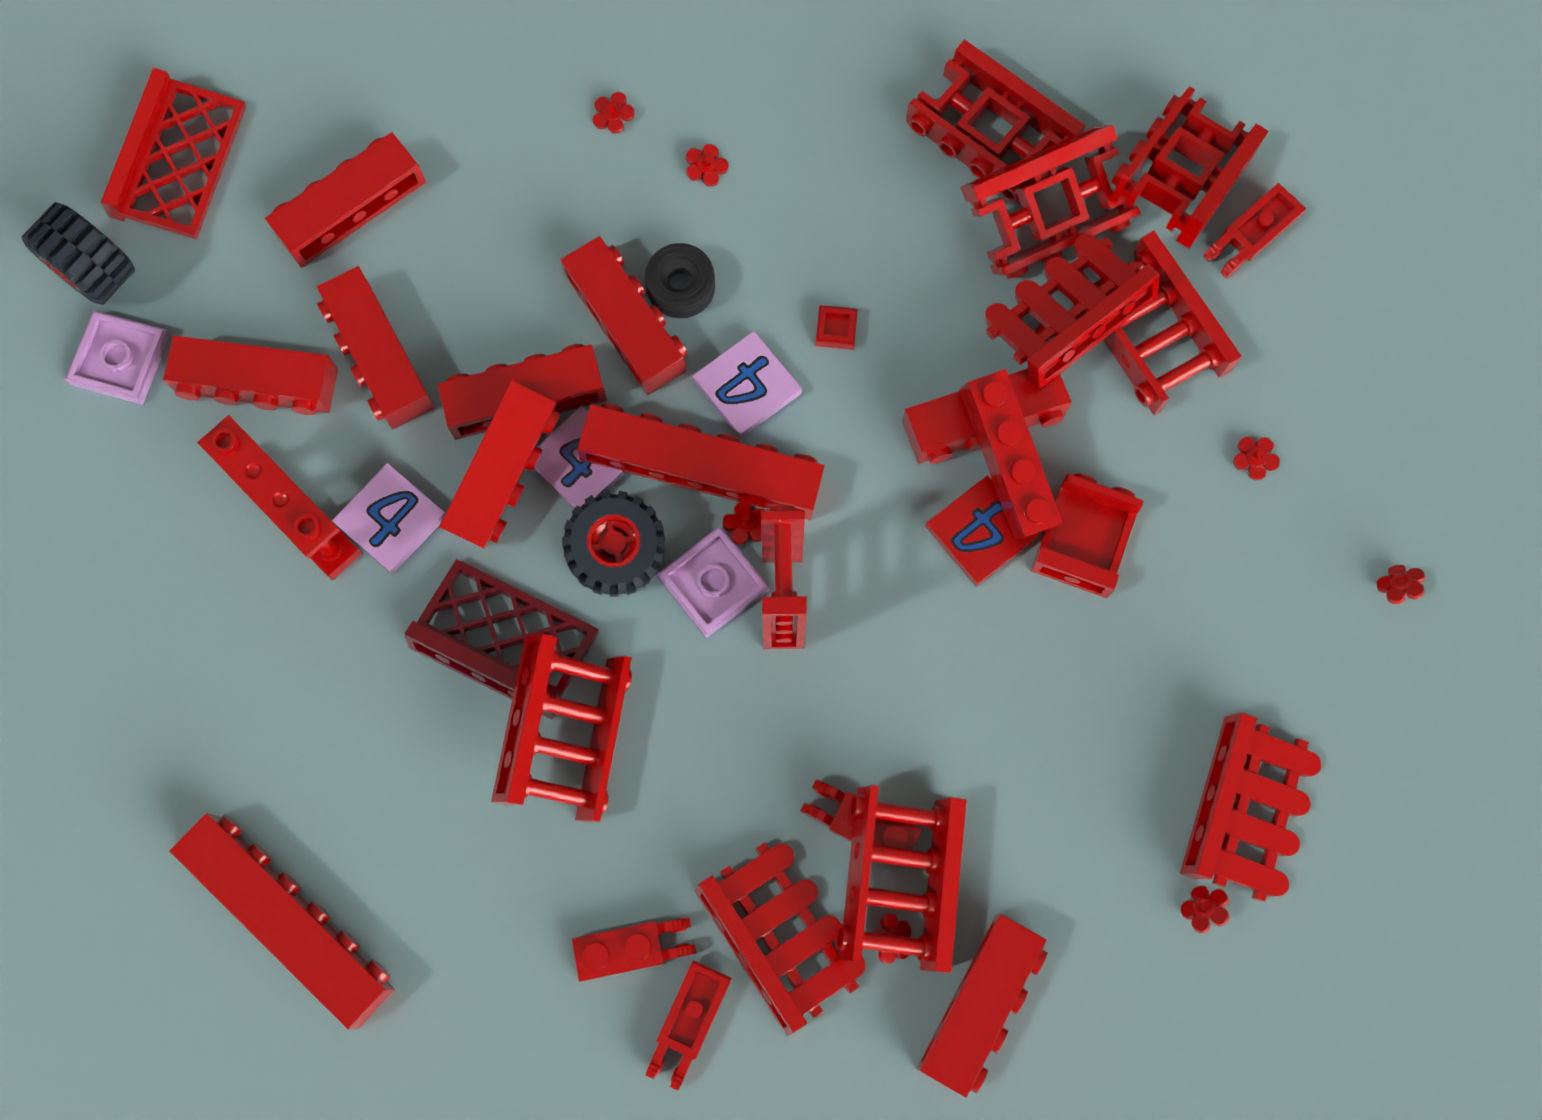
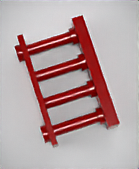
(1194, 321)
(279, 497)
(783, 612)
(524, 740)
(936, 905)

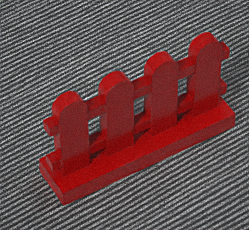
(1085, 325)
(1218, 819)
(759, 923)

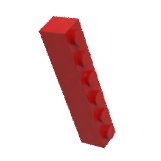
(699, 460)
(283, 920)

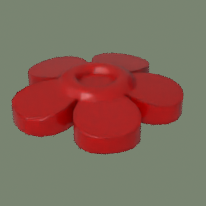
(612, 112)
(705, 165)
(1256, 457)
(743, 524)
(1402, 584)
(1205, 908)
(891, 926)

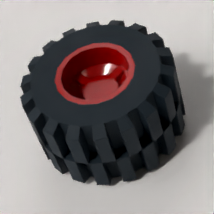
(78, 253)
(614, 543)

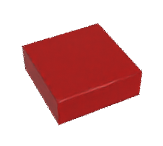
(836, 327)

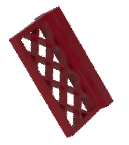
(477, 662)

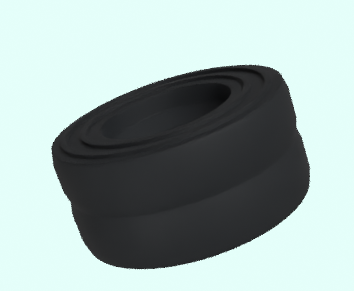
(680, 259)

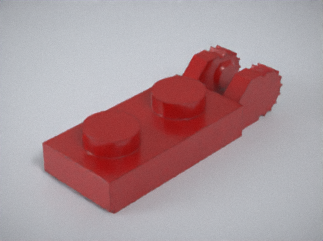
(1257, 228)
(885, 832)
(627, 949)
(689, 1019)

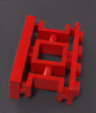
(1006, 97)
(1042, 173)
(1172, 185)

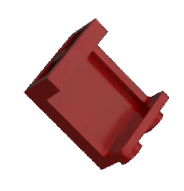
(1092, 537)

